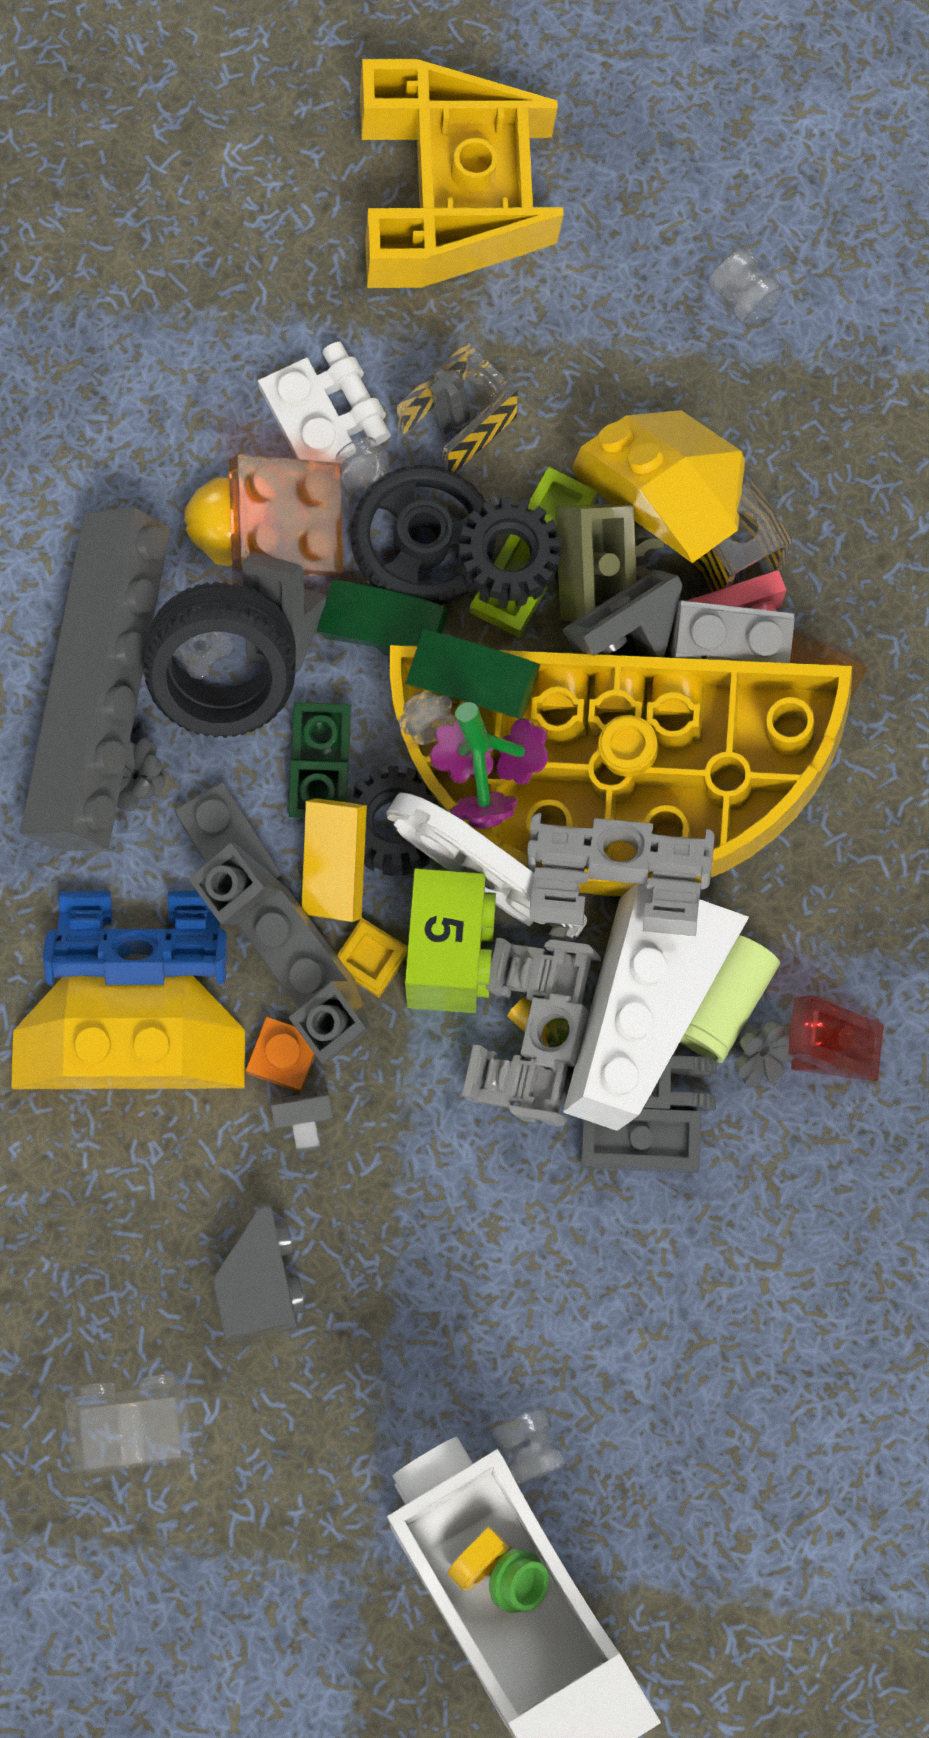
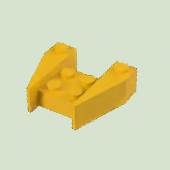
(469, 172)

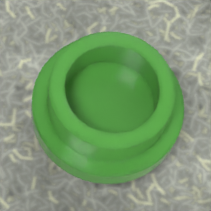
(518, 1581)

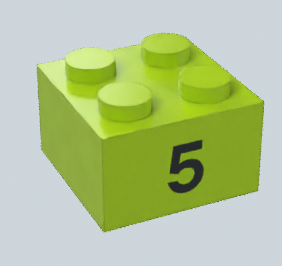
(445, 938)

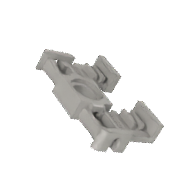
(670, 859)
(562, 984)

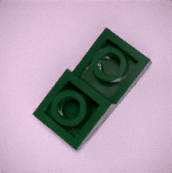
(377, 616)
(473, 674)
(319, 754)

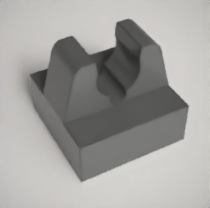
(301, 1113)

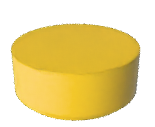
(628, 745)

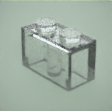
(130, 1426)

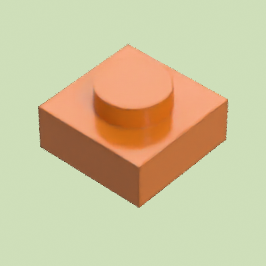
(281, 1056)

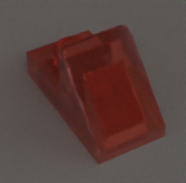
(834, 1040)

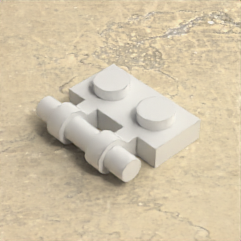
(306, 413)

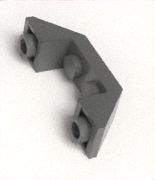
(290, 945)

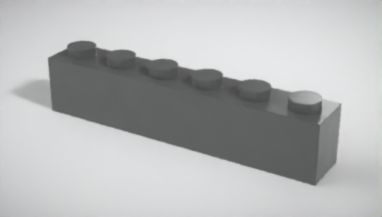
(95, 680)

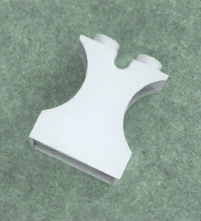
(541, 1667)

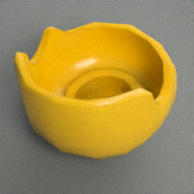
(209, 520)

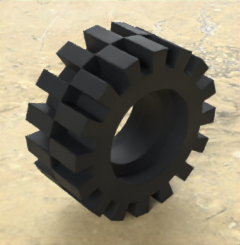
(514, 520)
(375, 793)

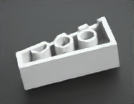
(643, 1007)

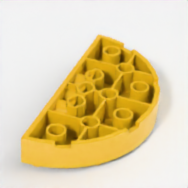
(733, 756)

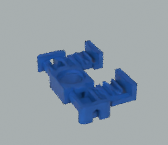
(99, 952)

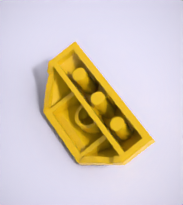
(673, 474)
(128, 1038)

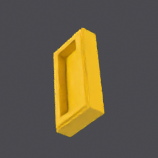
(334, 859)

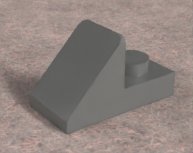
(284, 586)
(640, 611)

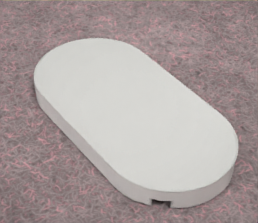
(466, 850)

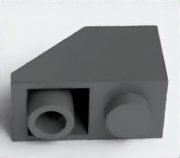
(254, 1285)

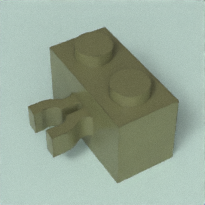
(597, 555)

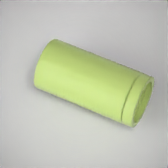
(730, 999)

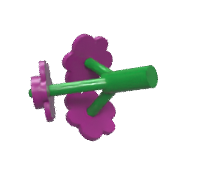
(465, 753)

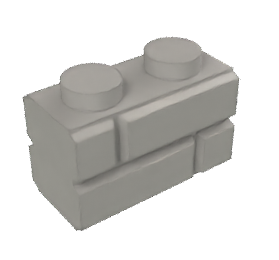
(730, 633)

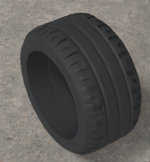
(210, 708)

